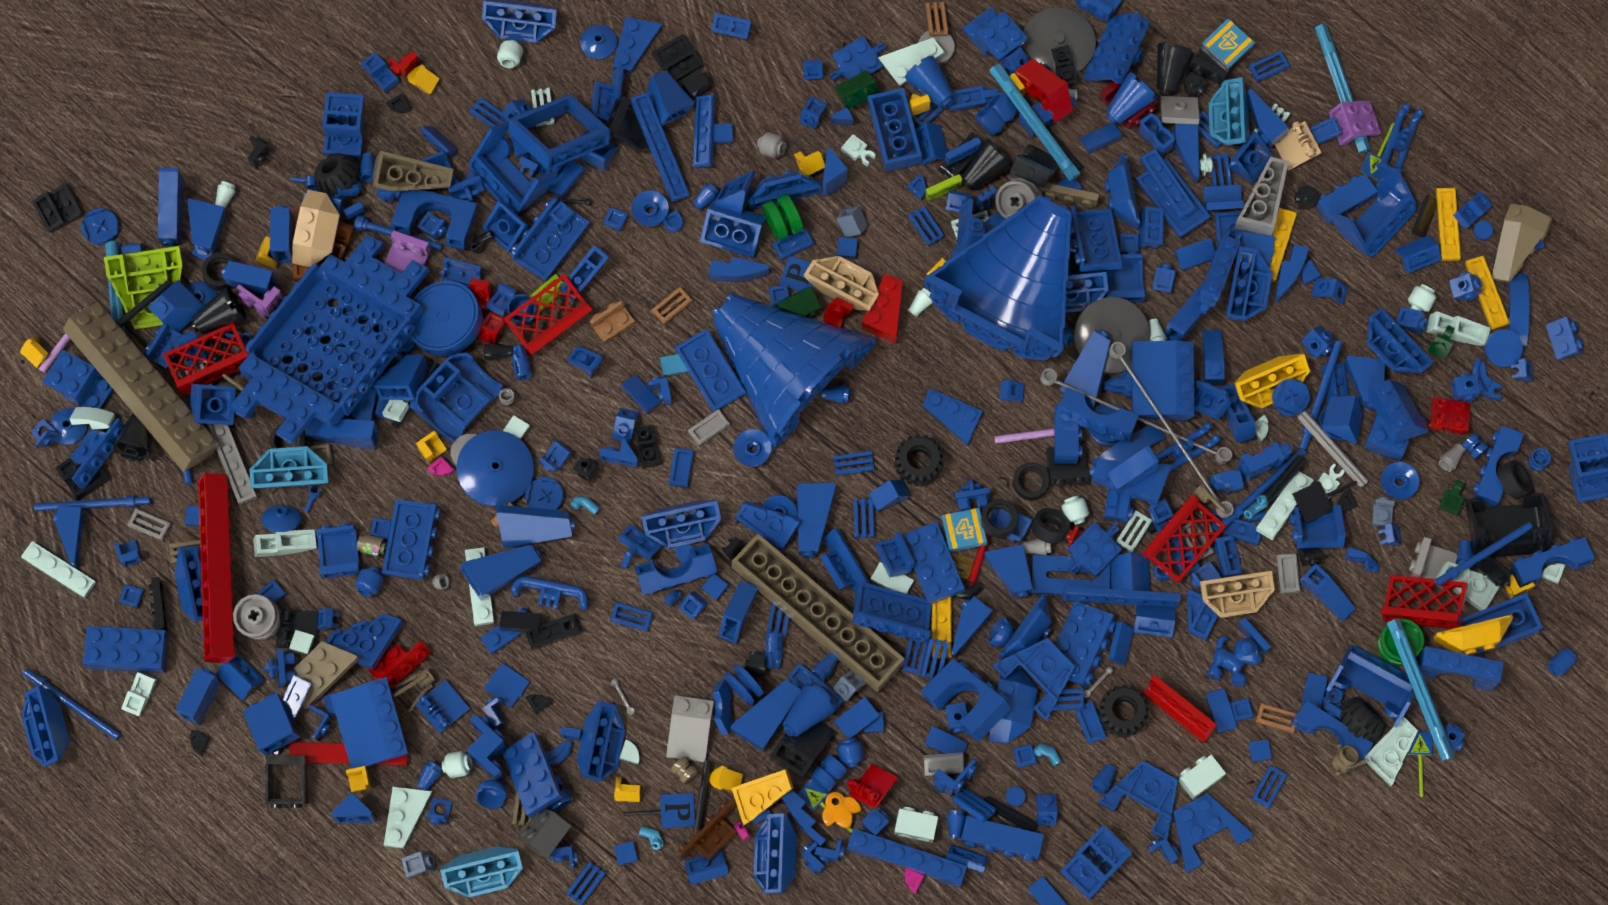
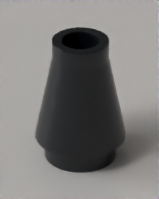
(496, 351)

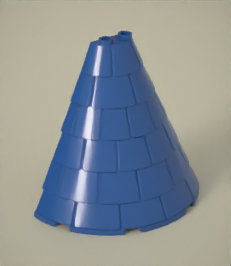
(1012, 282)
(783, 358)

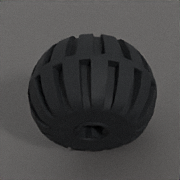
(336, 171)
(1361, 719)

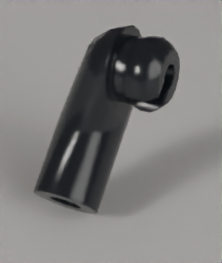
(480, 241)
(969, 592)

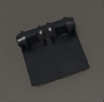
(296, 620)

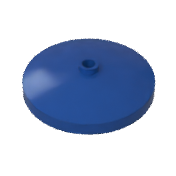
(491, 485)

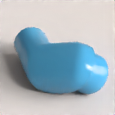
(1256, 507)
(1047, 750)
(653, 835)

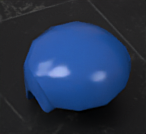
(515, 302)
(1001, 632)
(491, 794)

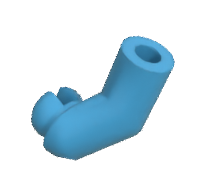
(584, 502)

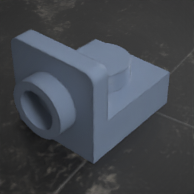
(1382, 512)
(849, 685)
(418, 863)

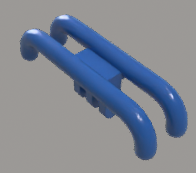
(1401, 140)
(1178, 454)
(550, 591)

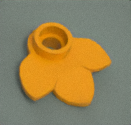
(840, 813)

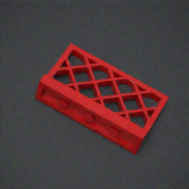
(557, 328)
(209, 373)
(1168, 532)
(1424, 617)
(1179, 709)

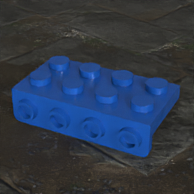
(1117, 48)
(1095, 240)
(547, 242)
(411, 539)
(892, 612)
(1085, 639)

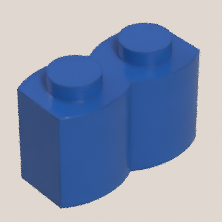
(996, 113)
(1158, 136)

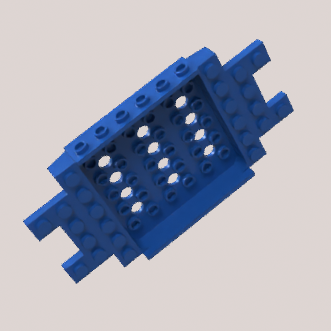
(357, 284)

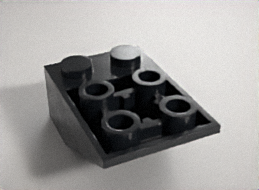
(801, 752)

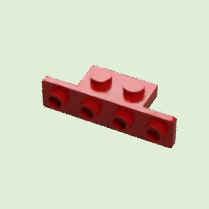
(398, 664)

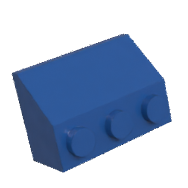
(733, 230)
(1396, 410)

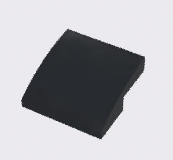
(677, 57)
(58, 207)
(69, 468)

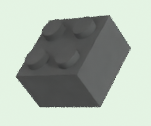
(543, 832)

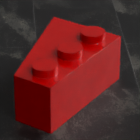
(1047, 87)
(884, 314)

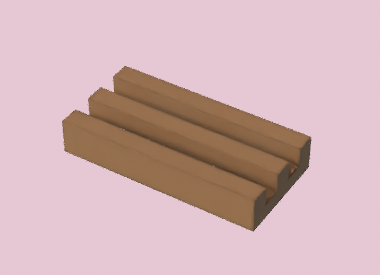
(935, 7)
(660, 315)
(1275, 725)

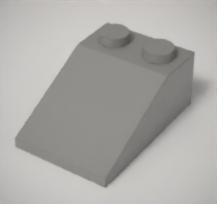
(690, 728)

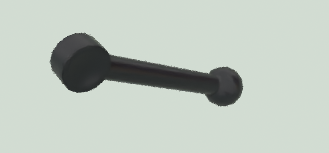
(588, 202)

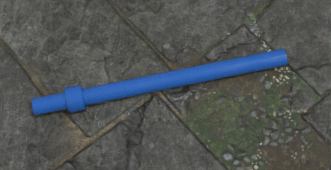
(1321, 392)
(129, 501)
(1238, 509)
(1453, 572)
(41, 681)

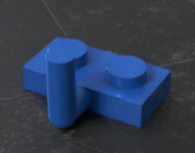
(637, 543)

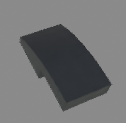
(1064, 64)
(647, 446)

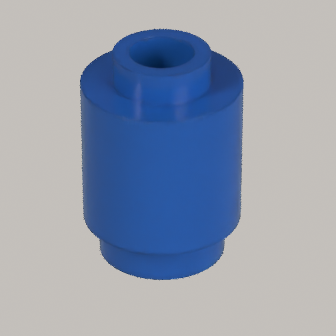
(1561, 662)

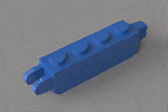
(1218, 271)

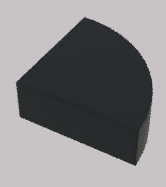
(399, 104)
(1346, 501)
(538, 702)
(199, 742)

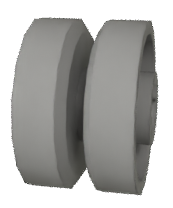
(1008, 195)
(247, 612)

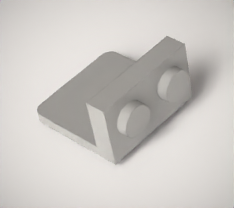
(1429, 560)

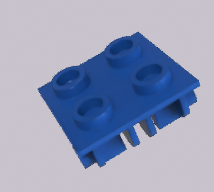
(442, 706)

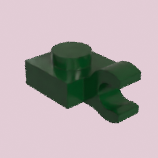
(1442, 344)
(1451, 499)

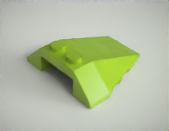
(138, 275)

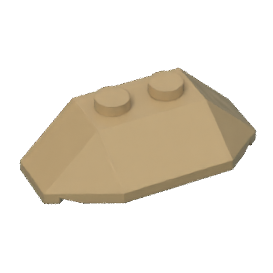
(314, 229)
(843, 280)
(1237, 593)

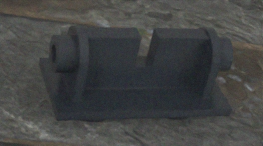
(1498, 574)

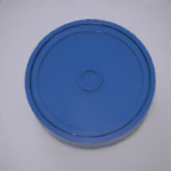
(448, 319)

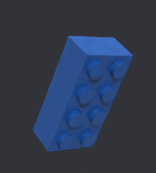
(894, 129)
(1523, 625)
(125, 649)

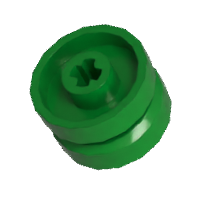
(782, 217)
(1387, 647)

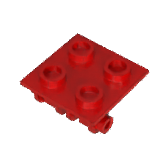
(1450, 415)
(871, 786)

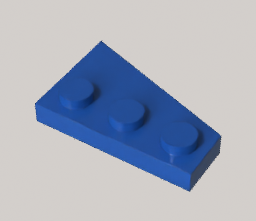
(633, 42)
(955, 415)
(770, 524)

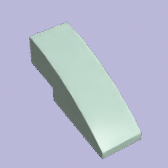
(1465, 330)
(284, 543)

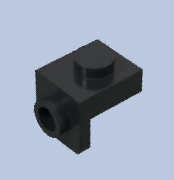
(259, 153)
(1309, 556)

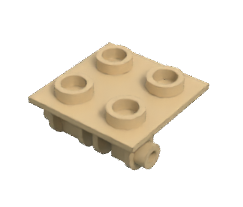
(1298, 145)

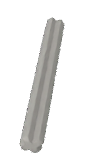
(1332, 448)

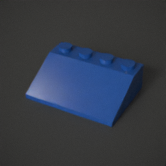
(1167, 377)
(369, 724)

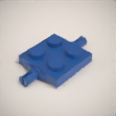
(856, 59)
(1094, 549)

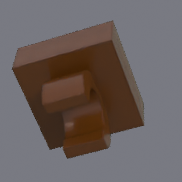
(344, 232)

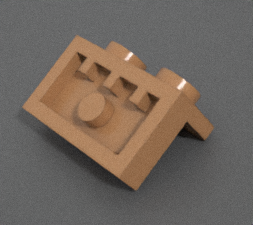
(611, 321)

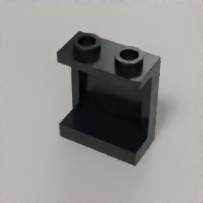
(625, 126)
(1035, 166)

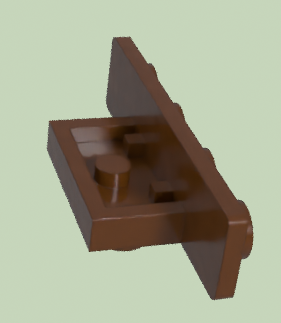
(712, 836)

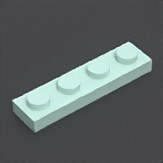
(1282, 507)
(58, 569)
(481, 609)

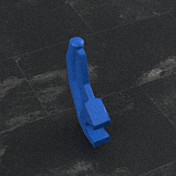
(1488, 385)
(559, 754)

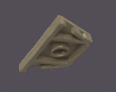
(323, 669)

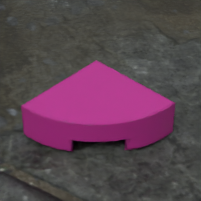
(440, 467)
(743, 832)
(913, 879)

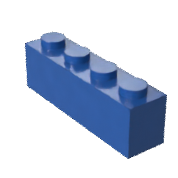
(1002, 838)

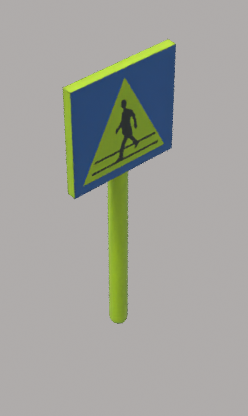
(1369, 167)
(1421, 746)
(814, 796)

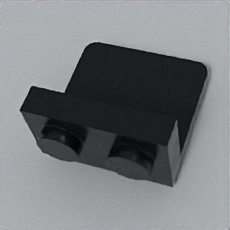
(1209, 66)
(1067, 473)

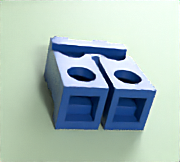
(1263, 462)

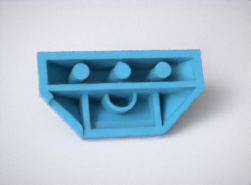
(1230, 113)
(288, 468)
(482, 871)

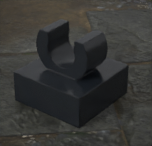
(733, 548)

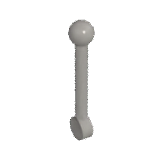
(1109, 670)
(630, 710)

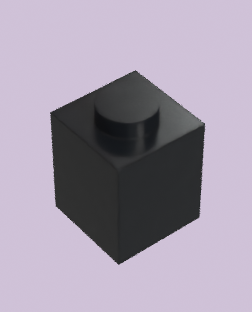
(696, 84)

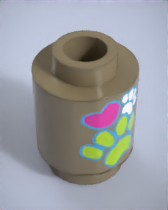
(371, 545)

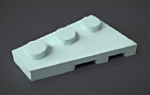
(902, 60)
(1479, 590)
(1391, 750)
(404, 812)

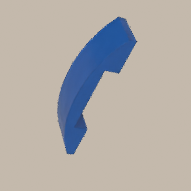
(1519, 306)
(1124, 450)
(1160, 516)

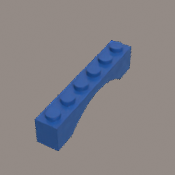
(898, 854)

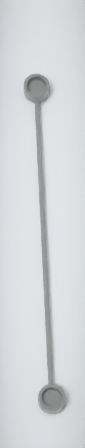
(1116, 351)
(1222, 456)

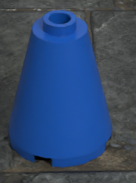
(930, 81)
(1129, 99)
(808, 710)

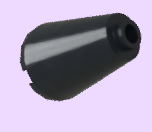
(1171, 66)
(986, 165)
(219, 312)
(134, 441)

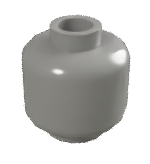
(771, 145)

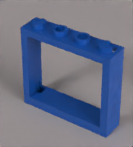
(551, 158)

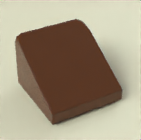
(339, 250)

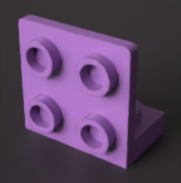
(1355, 120)
(405, 250)
(271, 300)

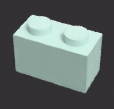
(1201, 777)
(916, 825)

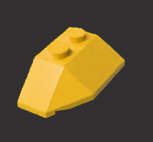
(1258, 383)
(1475, 636)

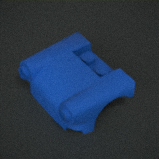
(455, 395)

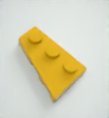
(758, 795)

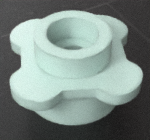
(1205, 164)

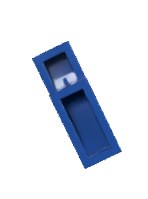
(737, 271)
(1290, 271)

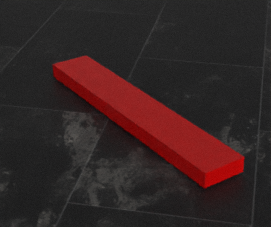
(332, 754)

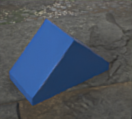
(889, 494)

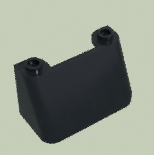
(1494, 523)

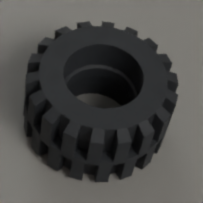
(922, 445)
(1119, 726)

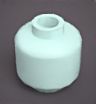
(510, 53)
(1422, 298)
(1075, 509)
(457, 764)

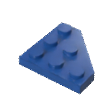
(367, 639)

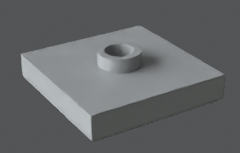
(1179, 110)

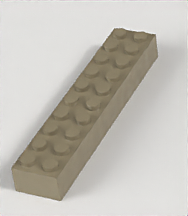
(140, 386)
(817, 612)

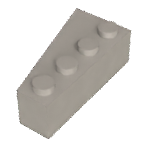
(1263, 204)

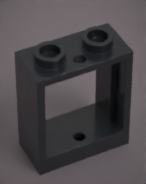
(294, 803)

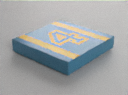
(1228, 43)
(964, 530)

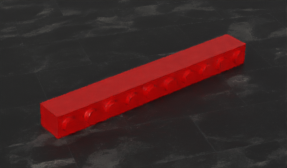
(215, 568)

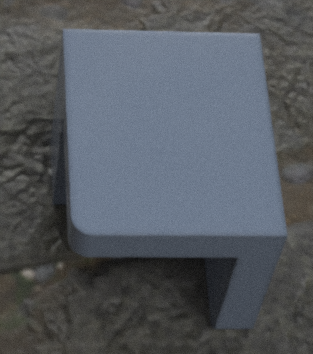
(852, 221)

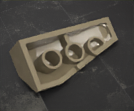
(404, 173)
(1520, 234)

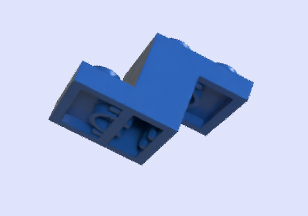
(995, 34)
(343, 124)
(78, 382)
(1589, 467)
(487, 747)
(1096, 862)

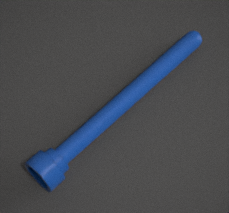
(362, 223)

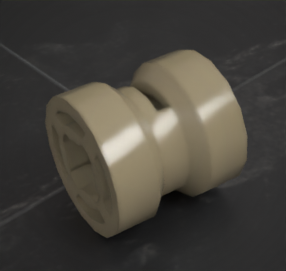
(1345, 759)
(684, 770)

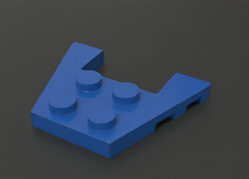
(1046, 666)
(1149, 788)
(1200, 821)

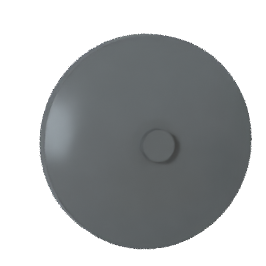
(1059, 28)
(1118, 318)

